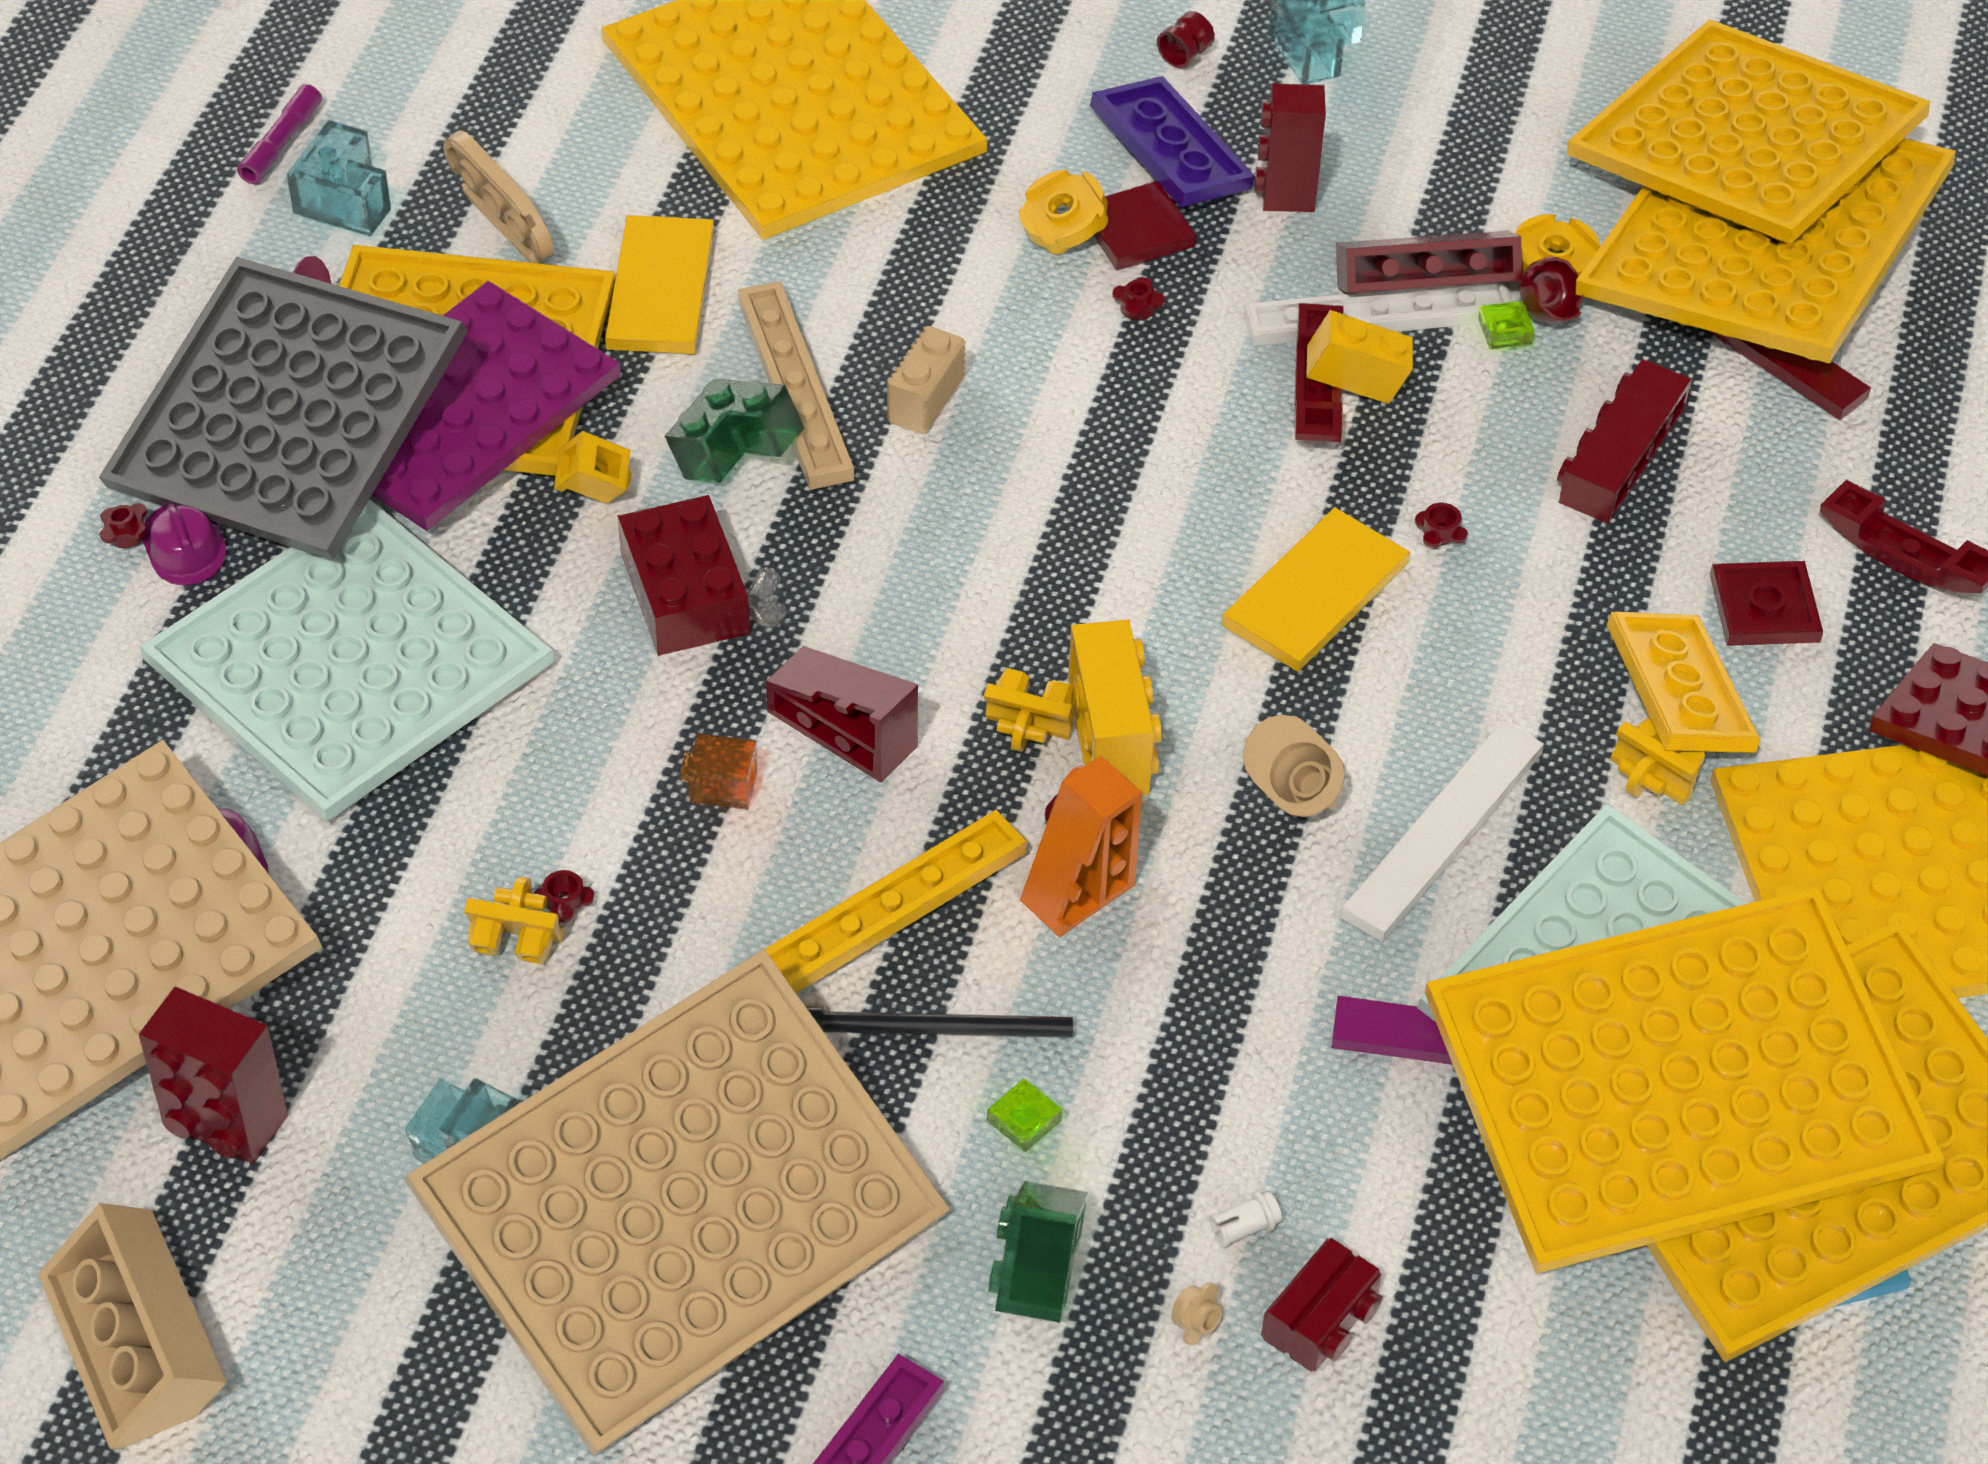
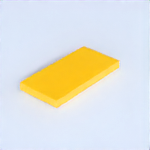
(660, 284)
(1315, 589)
(1683, 682)

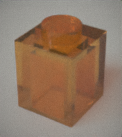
(721, 771)

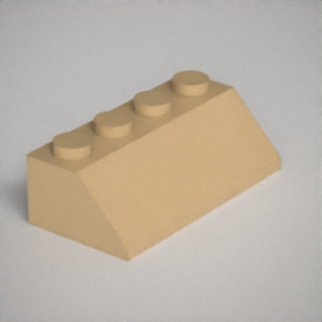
(130, 1325)

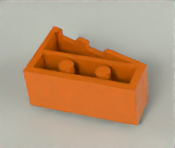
(1086, 847)

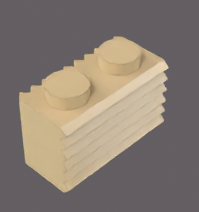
(925, 379)

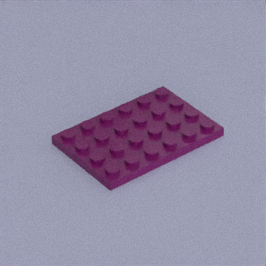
(493, 403)

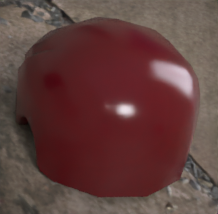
(1550, 291)

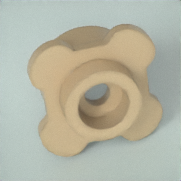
(1197, 1312)

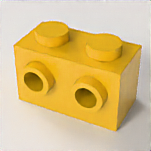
(1359, 357)

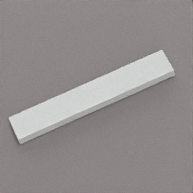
(1392, 309)
(1441, 831)

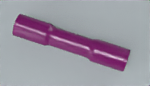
(266, 151)

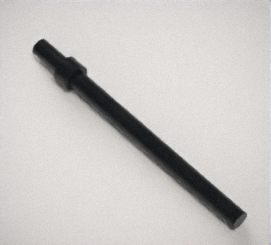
(942, 1024)

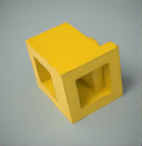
(593, 467)

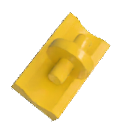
(1026, 714)
(1651, 766)
(535, 928)

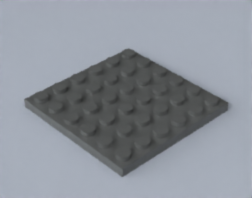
(284, 406)

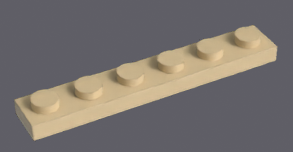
(788, 362)

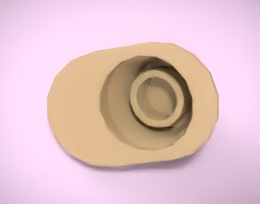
(1294, 766)

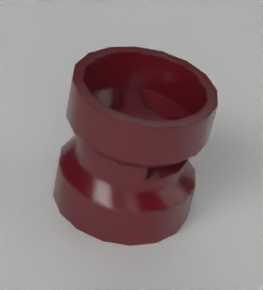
(1191, 37)

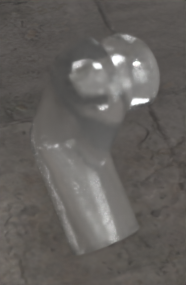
(761, 603)

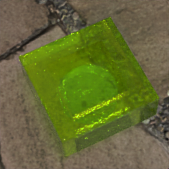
(1506, 325)
(1024, 1115)

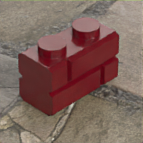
(1322, 1305)

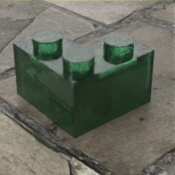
(729, 422)
(1040, 1246)

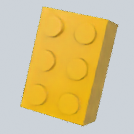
(1113, 700)

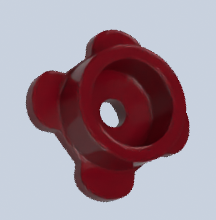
(1138, 299)
(123, 525)
(1441, 525)
(567, 884)

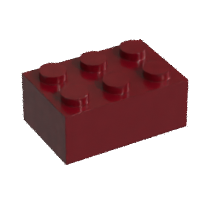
(684, 575)
(213, 1075)

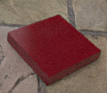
(1143, 226)
(1766, 603)

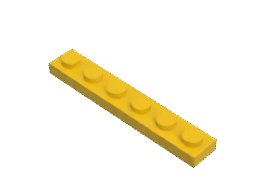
(896, 900)

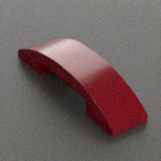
(1315, 403)
(1862, 520)

